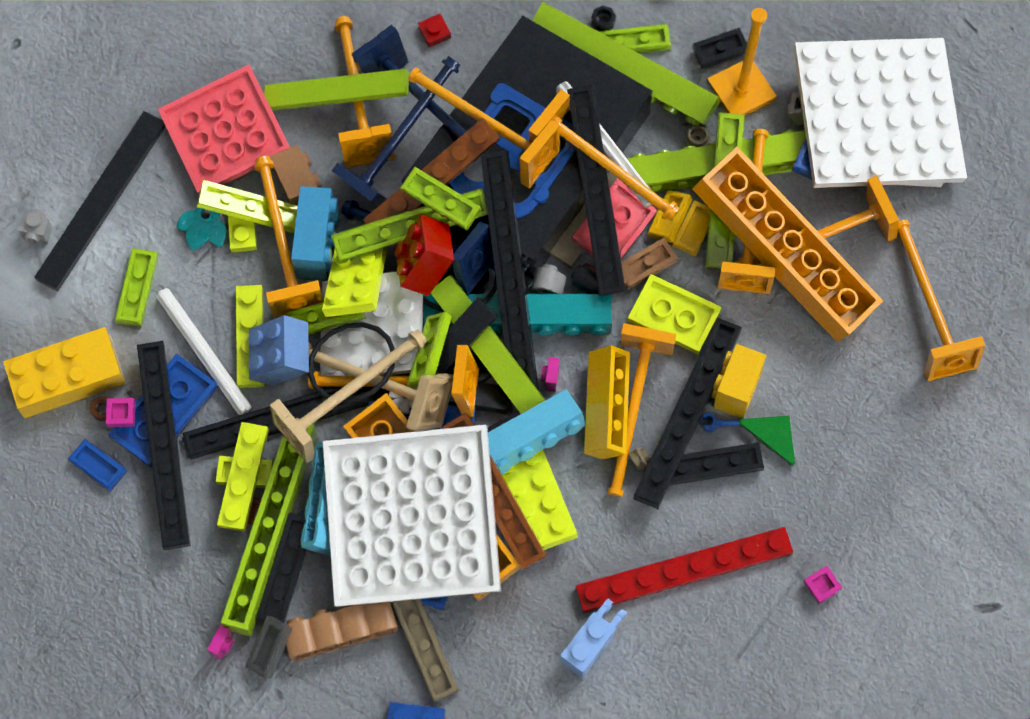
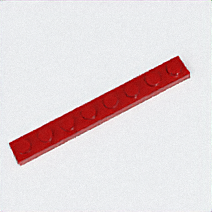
(684, 569)

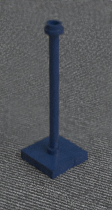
(386, 54)
(365, 181)
(470, 259)

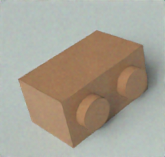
(293, 171)

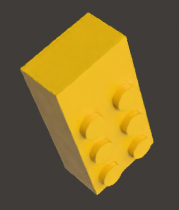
(64, 372)

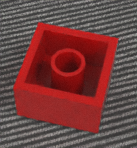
(424, 255)

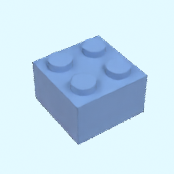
(278, 350)

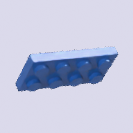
(189, 393)

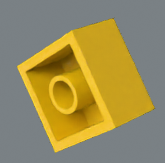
(738, 380)

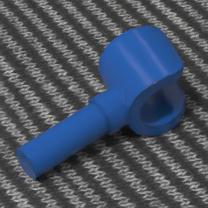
(718, 422)

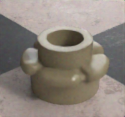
(697, 131)
(640, 458)

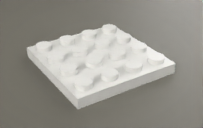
(396, 314)

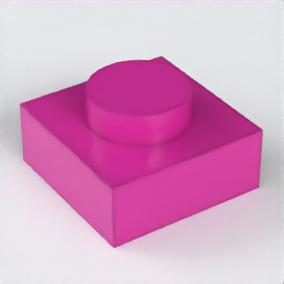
(550, 374)
(120, 412)
(822, 584)
(221, 643)

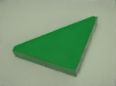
(774, 434)

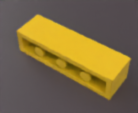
(607, 402)

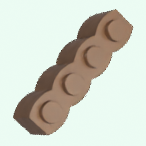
(339, 629)

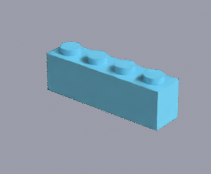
(535, 430)

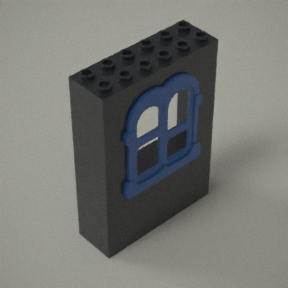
(525, 78)

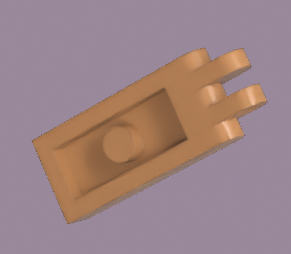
(646, 262)

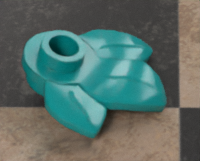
(200, 229)

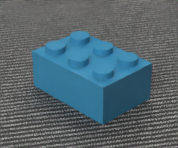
(313, 231)

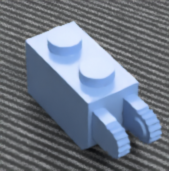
(591, 640)

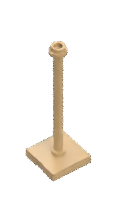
(429, 399)
(295, 429)

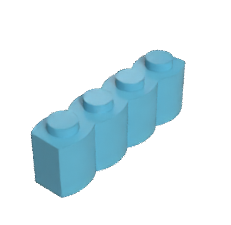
(316, 528)

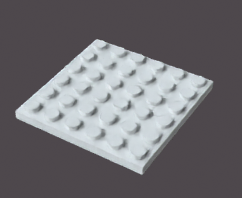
(879, 112)
(411, 516)

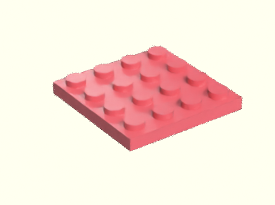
(223, 128)

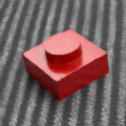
(434, 30)

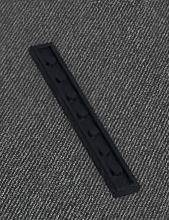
(597, 194)
(100, 201)
(686, 414)
(225, 433)
(163, 446)

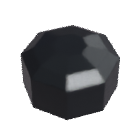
(603, 18)

